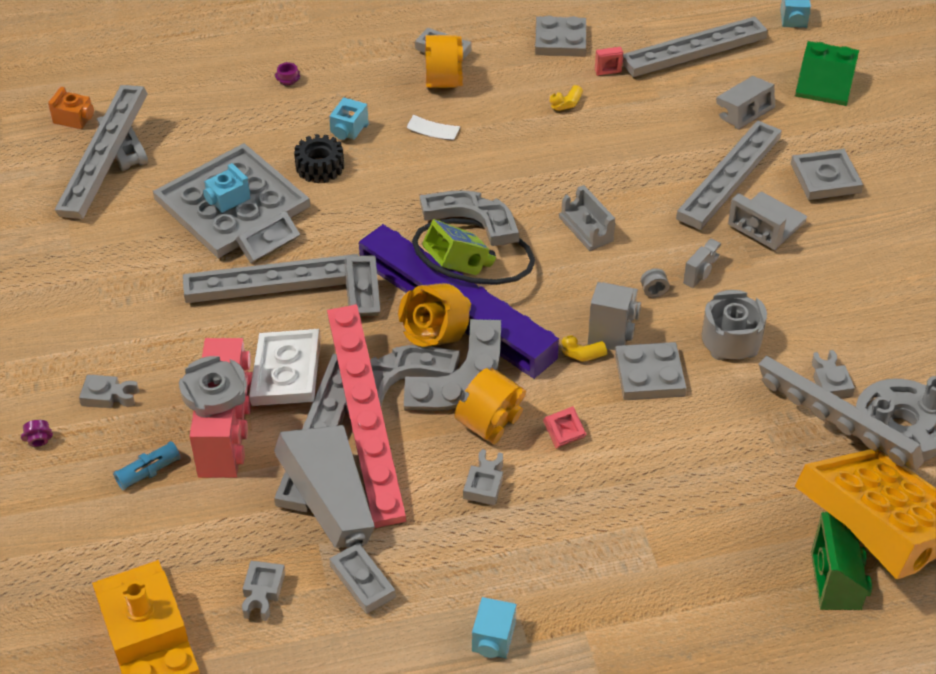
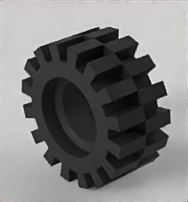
(312, 168)

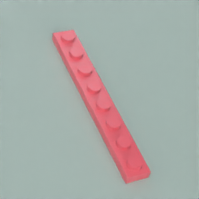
(366, 417)

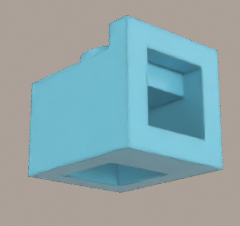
(346, 125)
(227, 189)

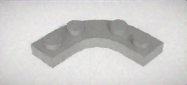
(492, 214)
(412, 361)
(446, 391)

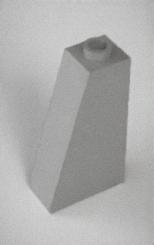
(328, 481)

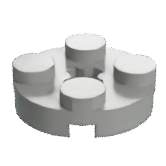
(214, 400)

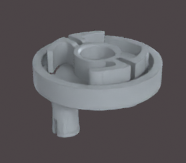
(906, 401)

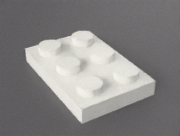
(285, 367)

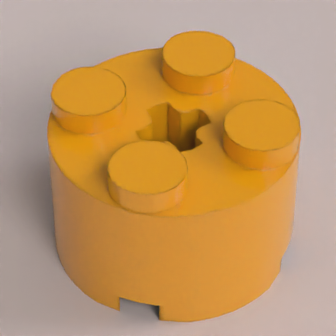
(443, 61)
(434, 314)
(490, 404)

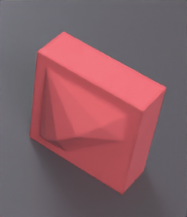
(608, 61)
(564, 427)

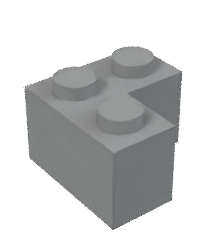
(612, 315)

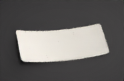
(432, 129)

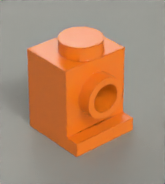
(70, 109)

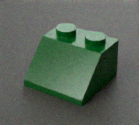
(827, 73)
(839, 566)

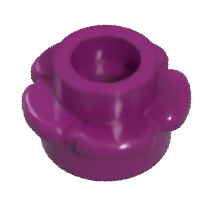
(287, 73)
(36, 433)

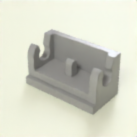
(747, 101)
(588, 219)

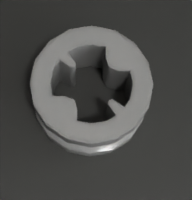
(655, 283)

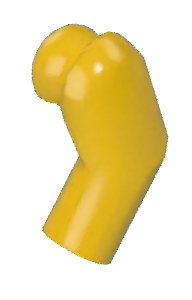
(570, 101)
(582, 353)

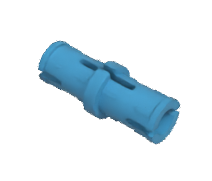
(127, 476)

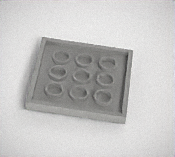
(216, 230)

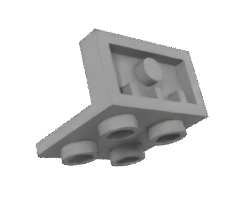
(765, 219)

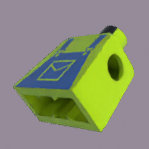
(457, 248)

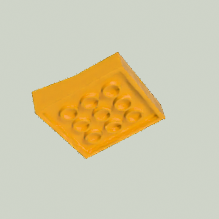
(880, 504)

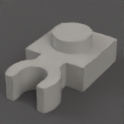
(700, 265)
(832, 377)
(105, 390)
(484, 481)
(262, 584)

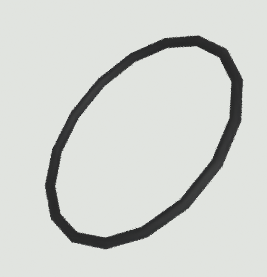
(465, 278)

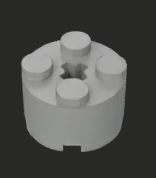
(733, 325)

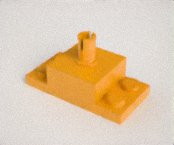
(145, 622)

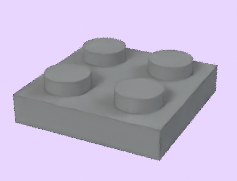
(560, 36)
(826, 174)
(650, 371)

